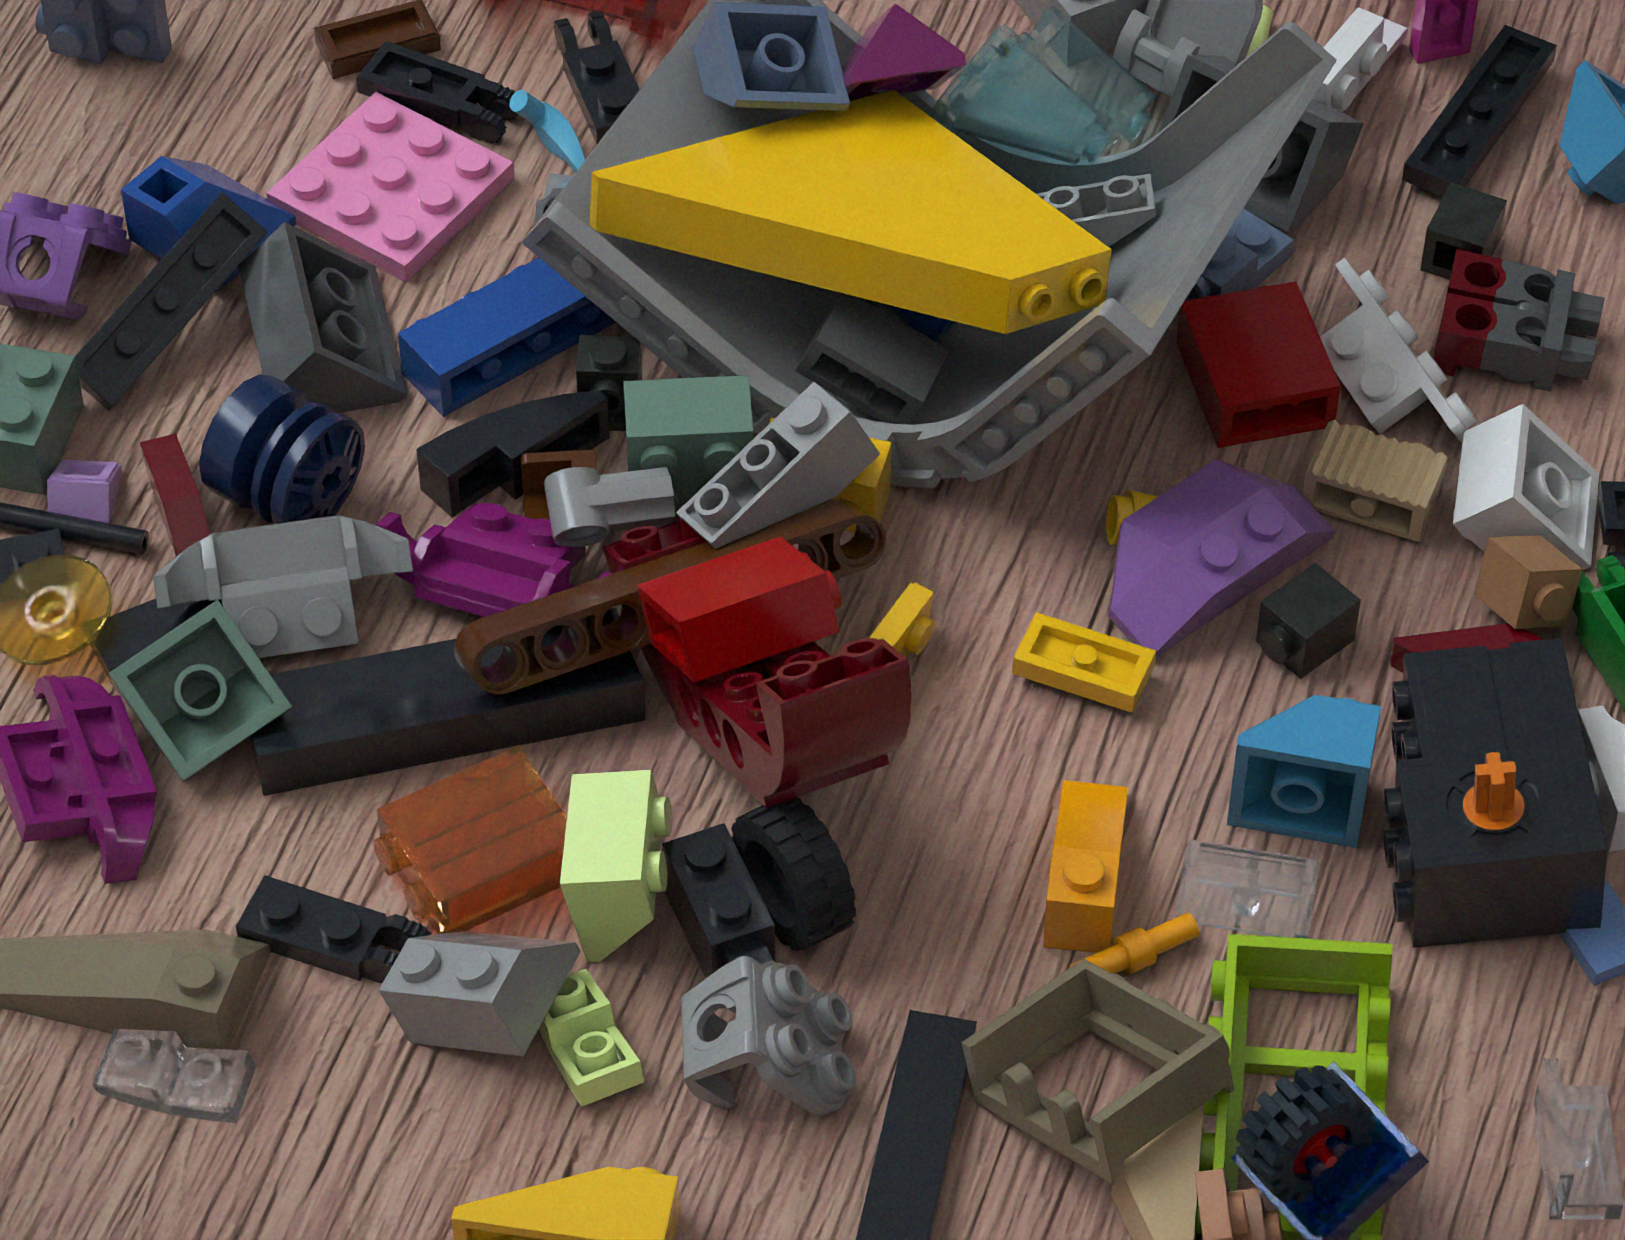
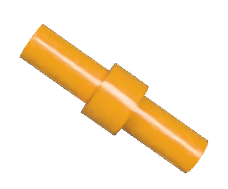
(1140, 948)

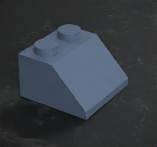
(770, 57)

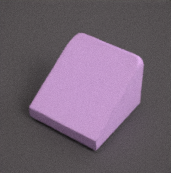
(84, 489)

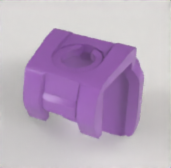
(66, 239)

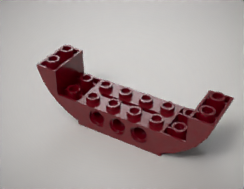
(787, 717)

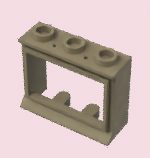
(1086, 998)

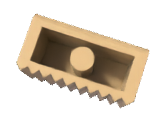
(1375, 480)

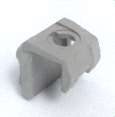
(1158, 41)
(778, 1027)

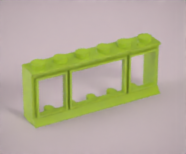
(1306, 967)

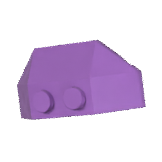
(1206, 551)

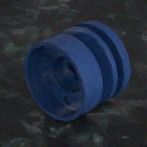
(281, 452)

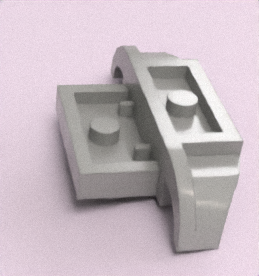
(285, 579)

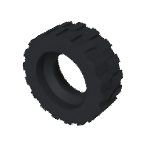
(796, 872)

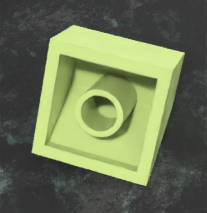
(613, 856)

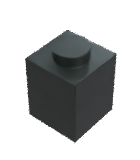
(1463, 222)
(1307, 621)

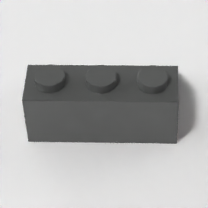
(1306, 164)
(321, 322)

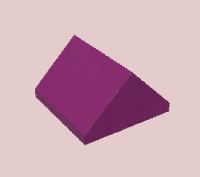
(899, 56)

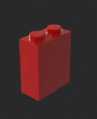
(1257, 364)
(739, 608)

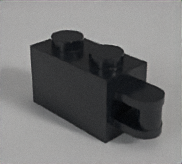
(717, 900)

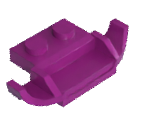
(486, 560)
(80, 774)

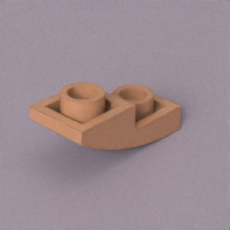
(1233, 1213)

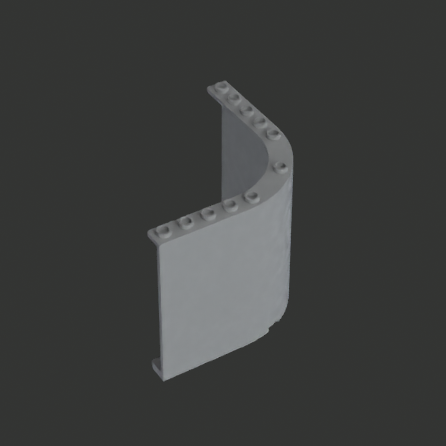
(994, 388)

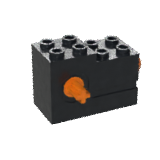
(1492, 797)

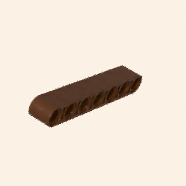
(584, 606)

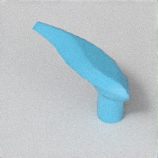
(550, 127)

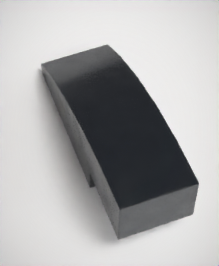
(488, 450)

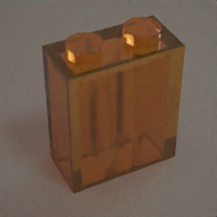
(474, 843)

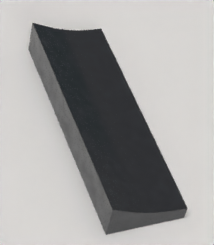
(426, 709)

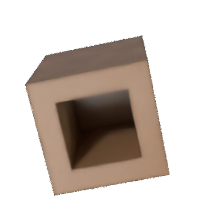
(1527, 581)

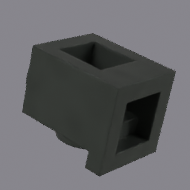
(604, 366)

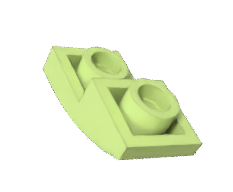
(587, 1043)

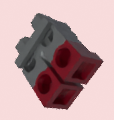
(1515, 321)

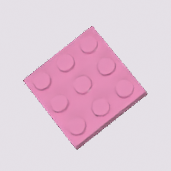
(391, 186)

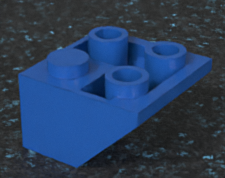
(176, 192)

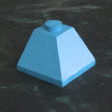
(1596, 133)

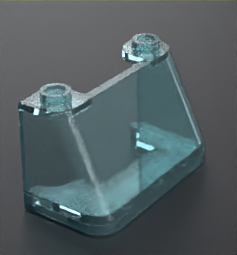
(1046, 93)

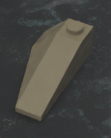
(136, 981)

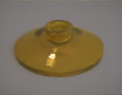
(52, 609)

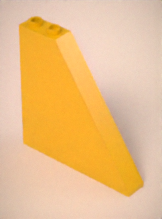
(864, 208)

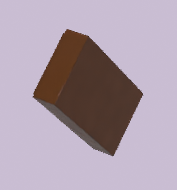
(354, 41)

